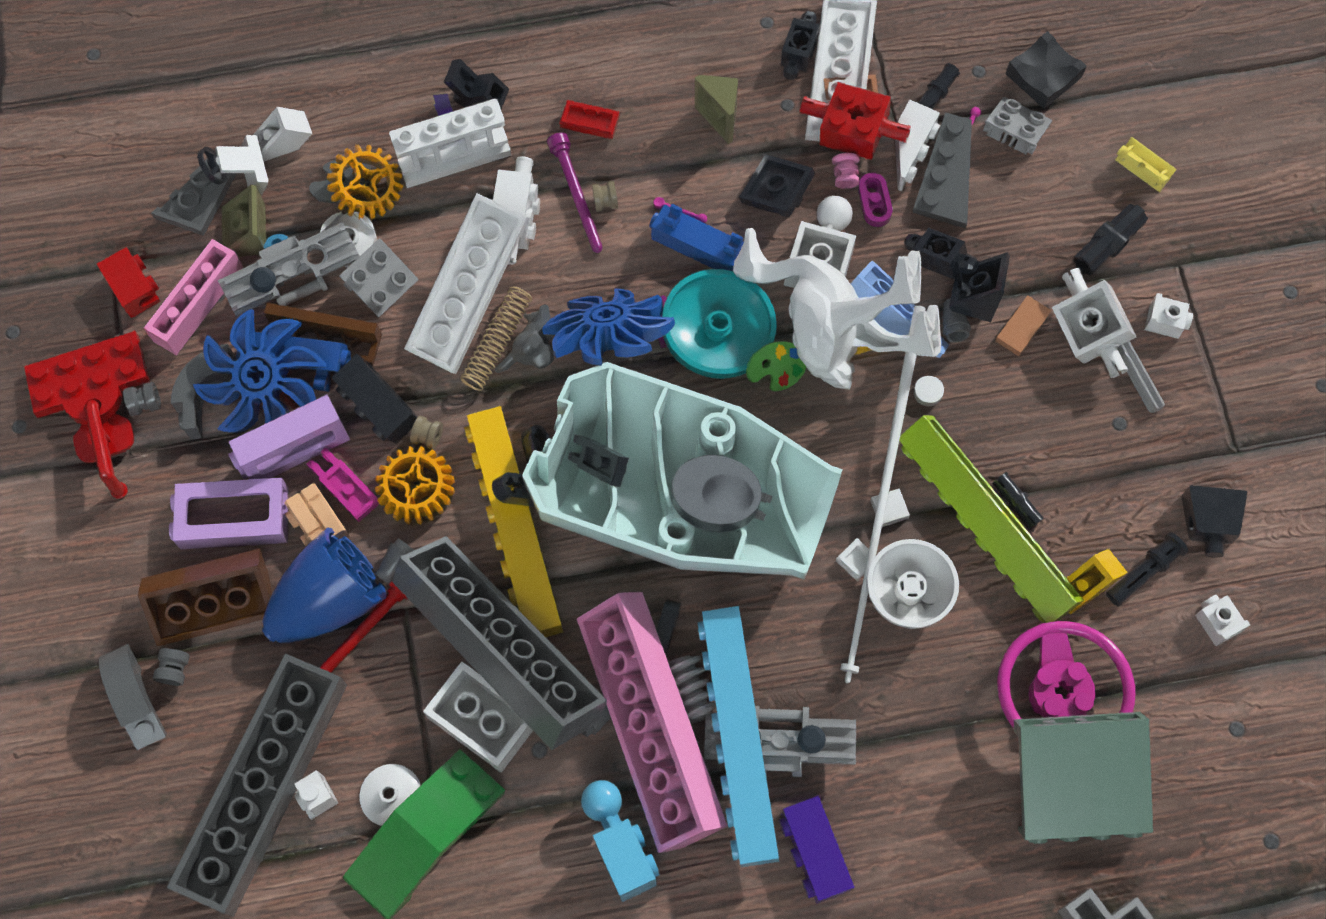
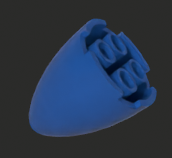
(321, 591)

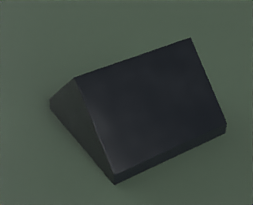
(981, 291)

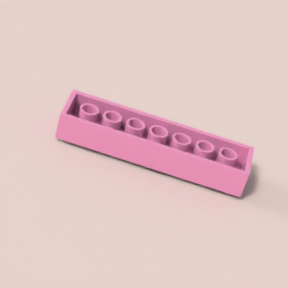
(651, 722)

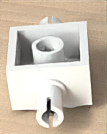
(519, 194)
(1076, 321)

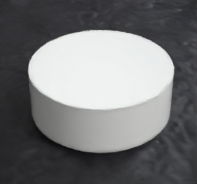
(928, 391)

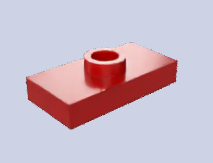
(589, 119)

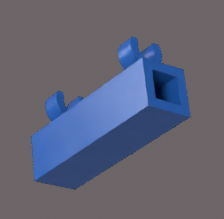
(695, 238)
(333, 353)

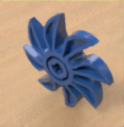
(606, 326)
(249, 364)

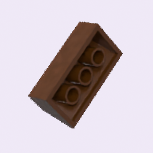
(206, 597)

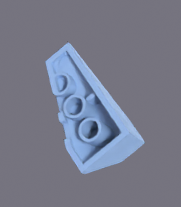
(893, 318)

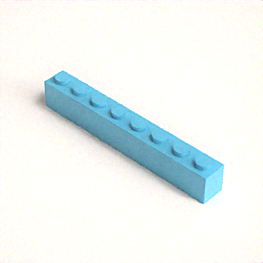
(740, 738)

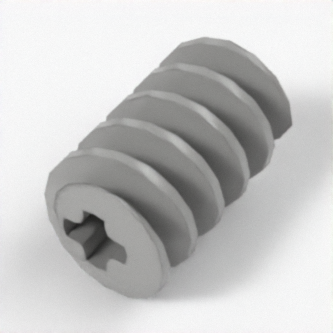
(691, 687)

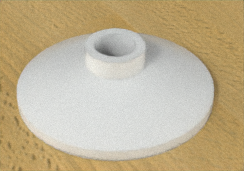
(373, 788)

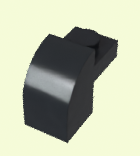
(474, 88)

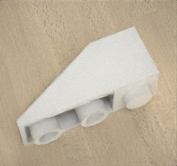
(923, 127)

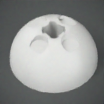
(923, 572)

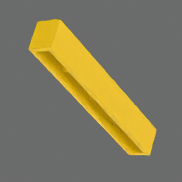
(514, 523)

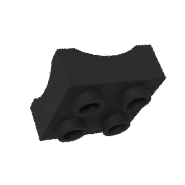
(1045, 70)

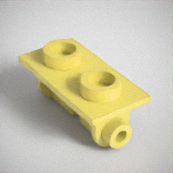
(1145, 164)

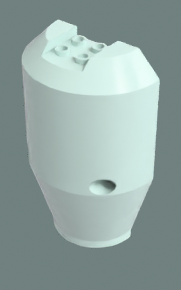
(660, 431)

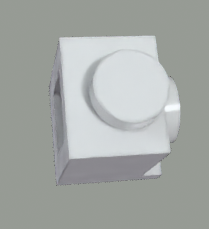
(1168, 316)
(1217, 628)
(314, 794)

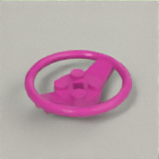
(1058, 670)

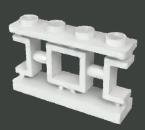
(472, 136)

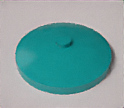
(718, 322)

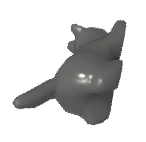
(531, 344)

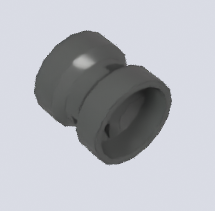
(145, 398)
(171, 667)

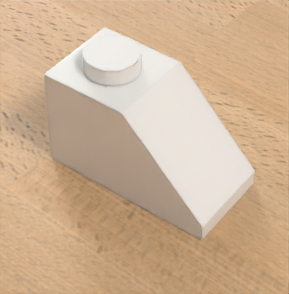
(282, 132)

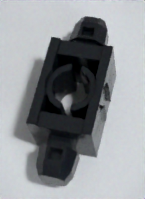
(798, 59)
(952, 250)

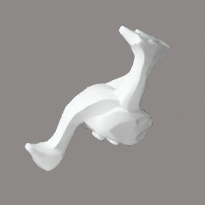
(832, 318)

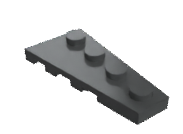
(946, 179)

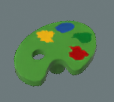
(782, 365)

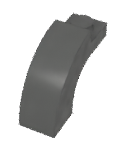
(184, 396)
(129, 698)

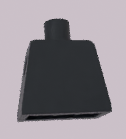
(1214, 516)

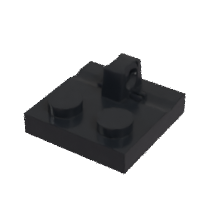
(777, 185)

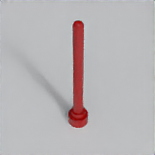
(394, 595)

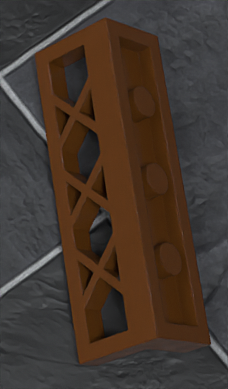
(330, 327)

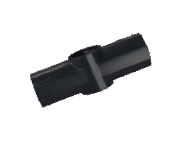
(1110, 239)

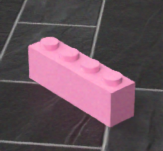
(192, 297)

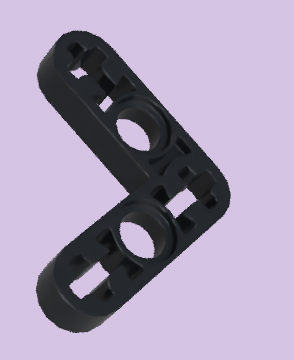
(532, 439)

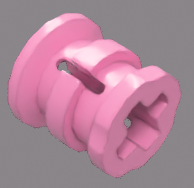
(846, 170)

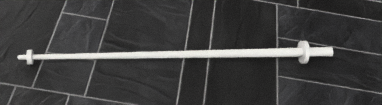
(901, 402)

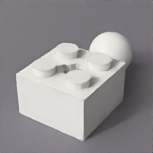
(827, 240)

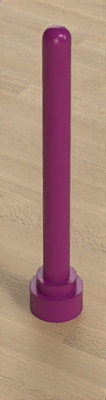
(559, 146)

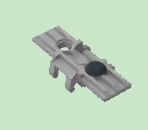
(286, 260)
(785, 750)

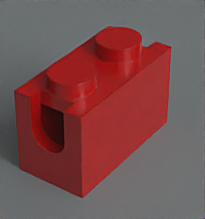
(128, 282)

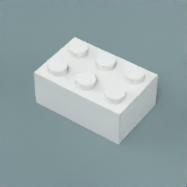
(478, 717)

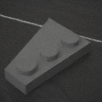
(195, 202)

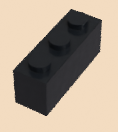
(374, 399)

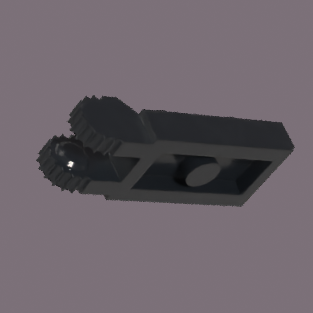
(599, 461)

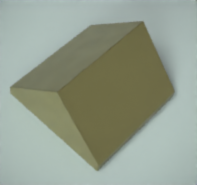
(717, 103)
(244, 223)

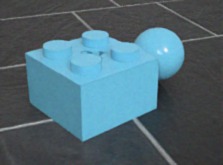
(619, 841)

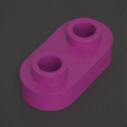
(875, 202)

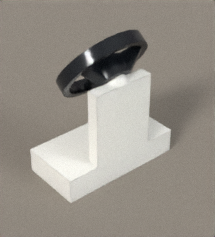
(241, 159)

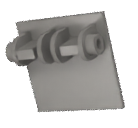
(1018, 122)
(378, 277)

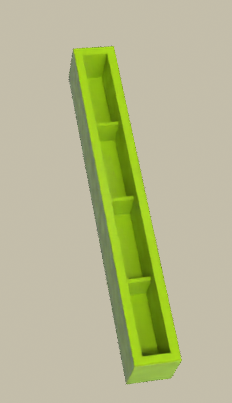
(990, 520)

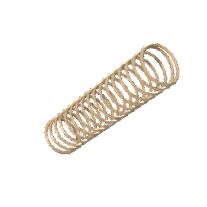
(497, 336)

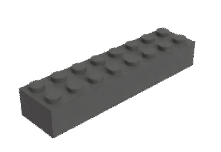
(499, 642)
(258, 785)

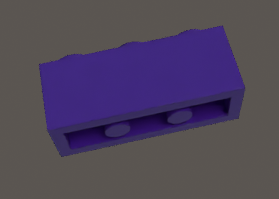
(816, 850)

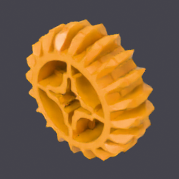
(382, 170)
(393, 478)

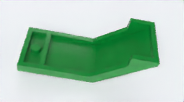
(421, 833)

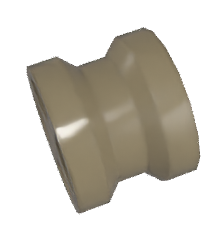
(605, 196)
(426, 432)

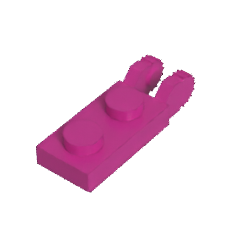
(345, 486)

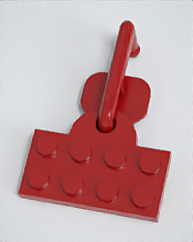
(90, 390)

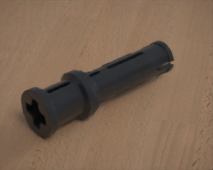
(1156, 558)

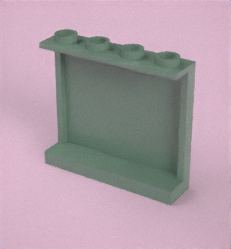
(1085, 777)

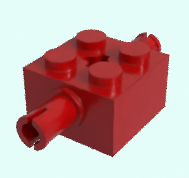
(855, 120)

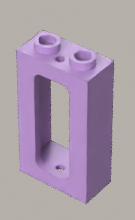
(288, 440)
(270, 531)

